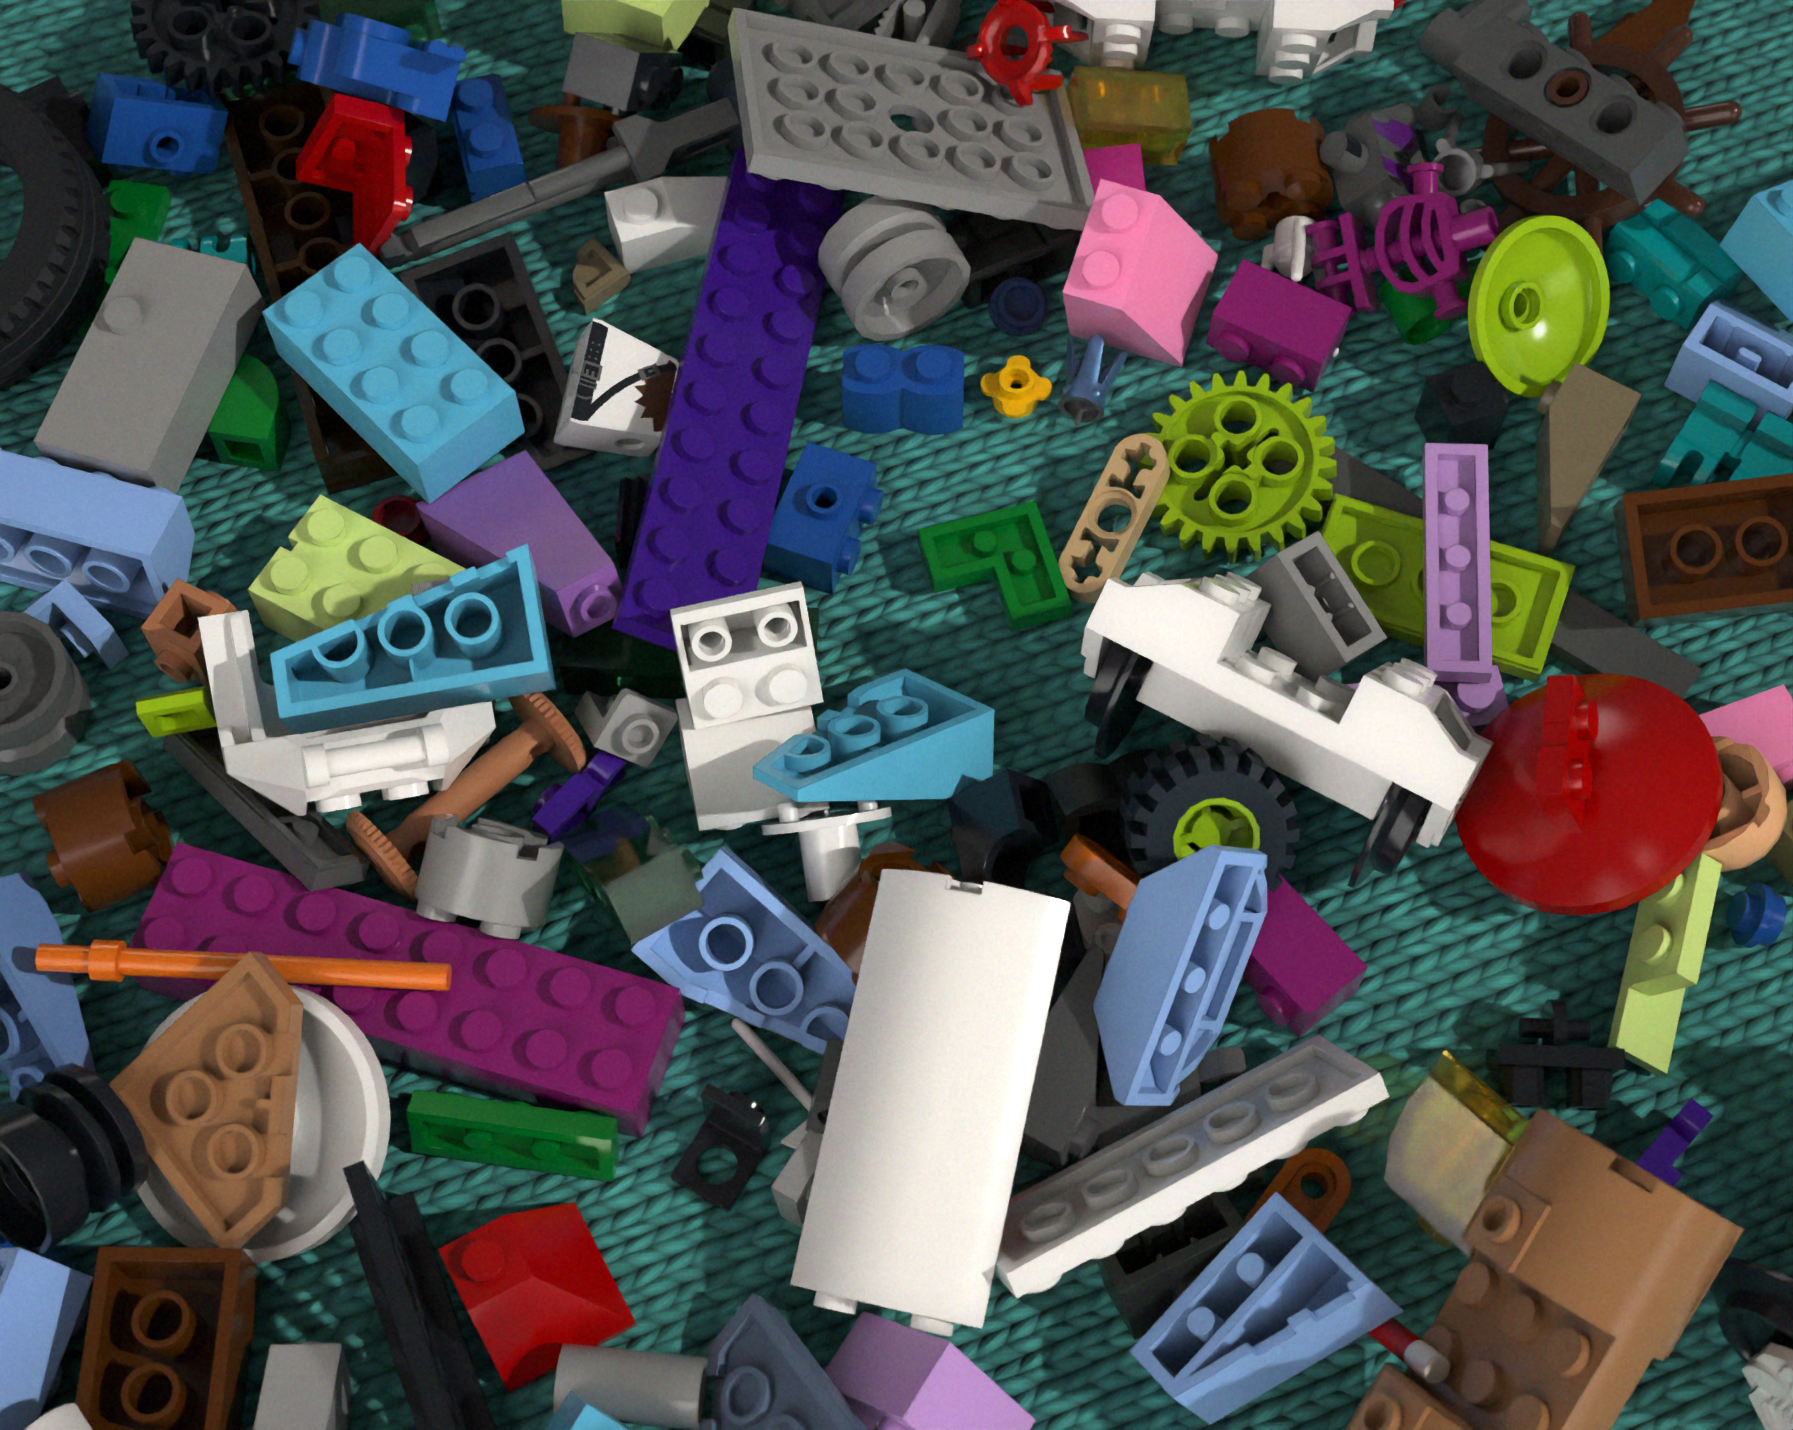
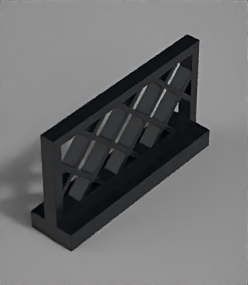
(415, 1308)

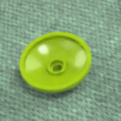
(1538, 303)

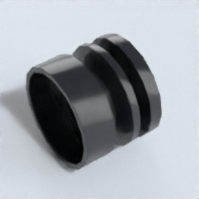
(65, 1155)

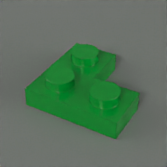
(1002, 547)

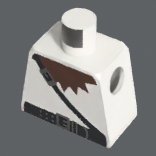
(615, 393)

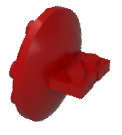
(1591, 794)

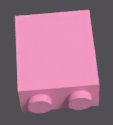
(1138, 275)

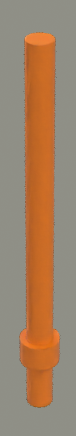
(113, 960)

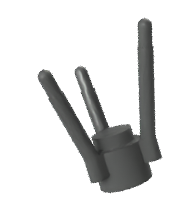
(1464, 166)

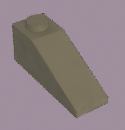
(1574, 443)

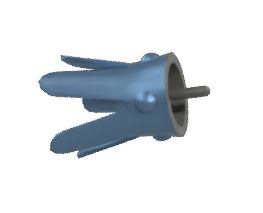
(1085, 394)

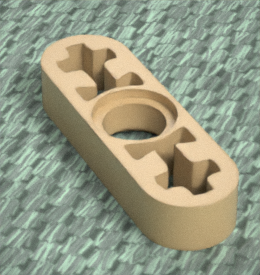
(1117, 472)

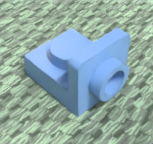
(78, 622)

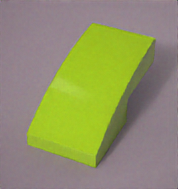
(177, 711)

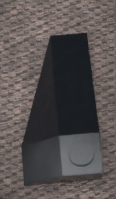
(496, 312)

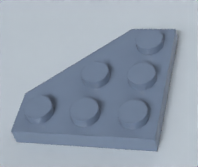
(770, 1378)

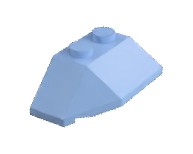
(1178, 969)

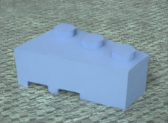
(1260, 1314)

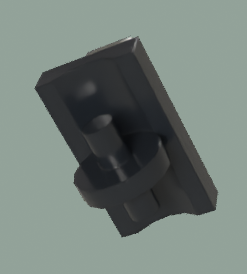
(1586, 1068)

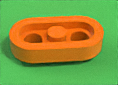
(1098, 870)
(1314, 1165)

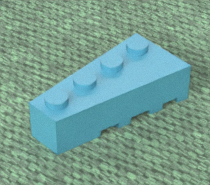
(422, 653)

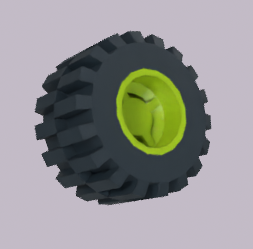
(1207, 799)

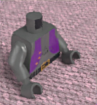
(1375, 150)

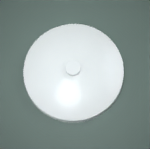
(337, 1122)

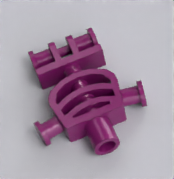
(1443, 239)

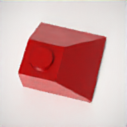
(533, 1287)

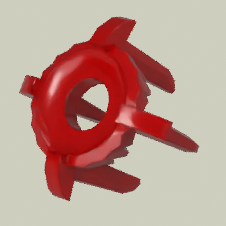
(996, 56)

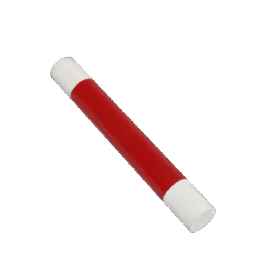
(1412, 1350)

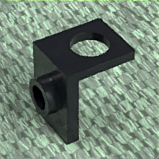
(730, 1124)

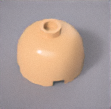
(1750, 809)

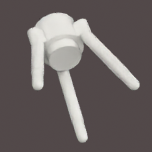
(1292, 250)

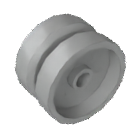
(893, 267)

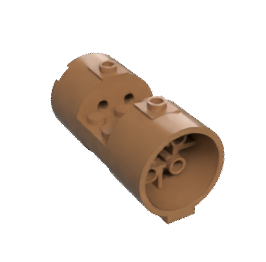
(1567, 1298)

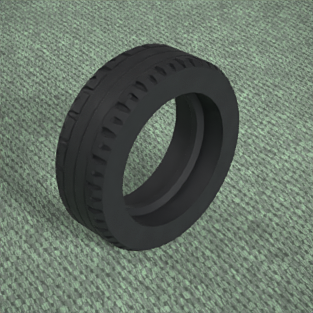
(60, 245)

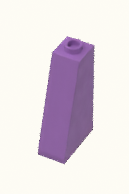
(520, 506)

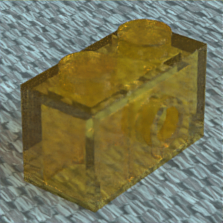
(1131, 108)

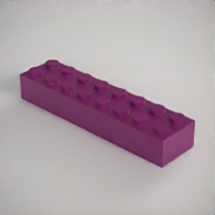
(509, 1026)

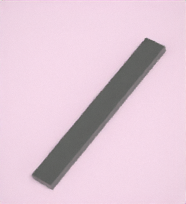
(1584, 634)

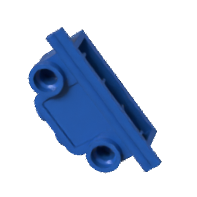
(378, 63)

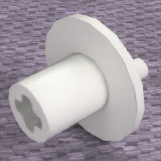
(826, 842)

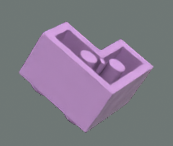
(917, 1382)

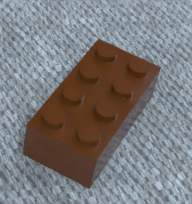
(1707, 551)
(168, 1339)

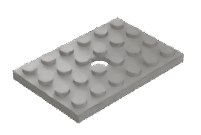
(822, 106)

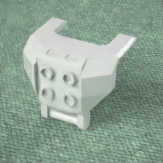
(333, 762)

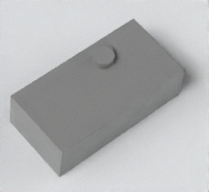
(153, 366)

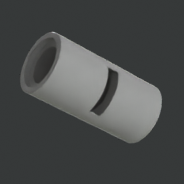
(635, 1384)

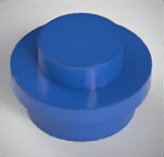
(1756, 916)

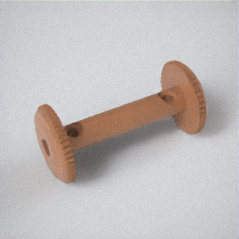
(541, 731)

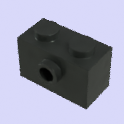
(1166, 1259)

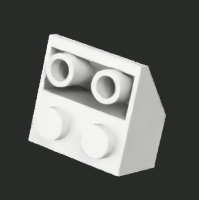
(747, 655)
(722, 762)

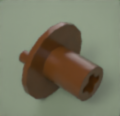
(580, 130)

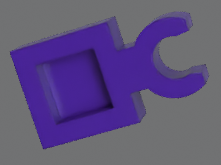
(574, 802)
(1673, 1141)

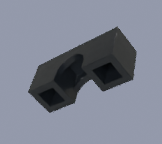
(1000, 831)

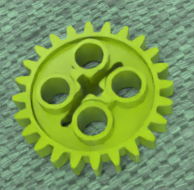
(1274, 500)

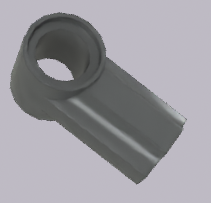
(1454, 32)

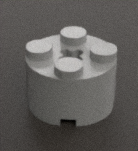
(487, 875)

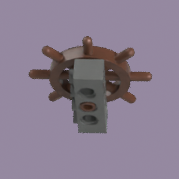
(1589, 118)

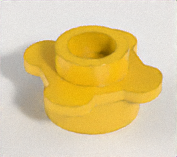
(1011, 401)

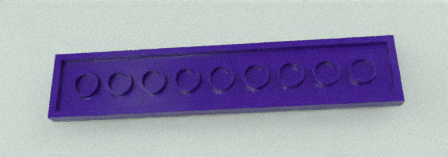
(730, 403)

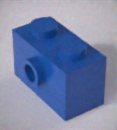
(155, 125)
(822, 517)

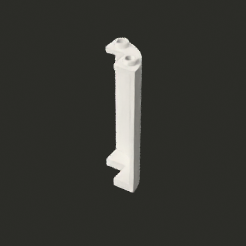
(931, 1099)

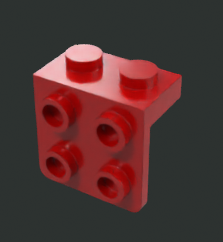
(363, 152)

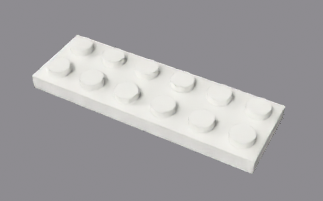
(1180, 1160)

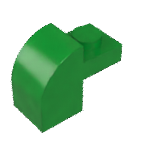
(251, 419)

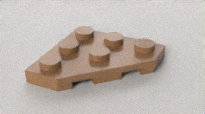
(223, 1098)

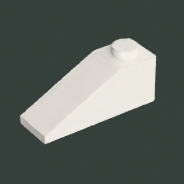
(663, 220)

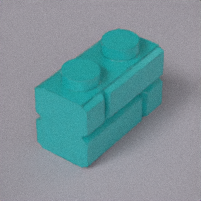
(1671, 263)

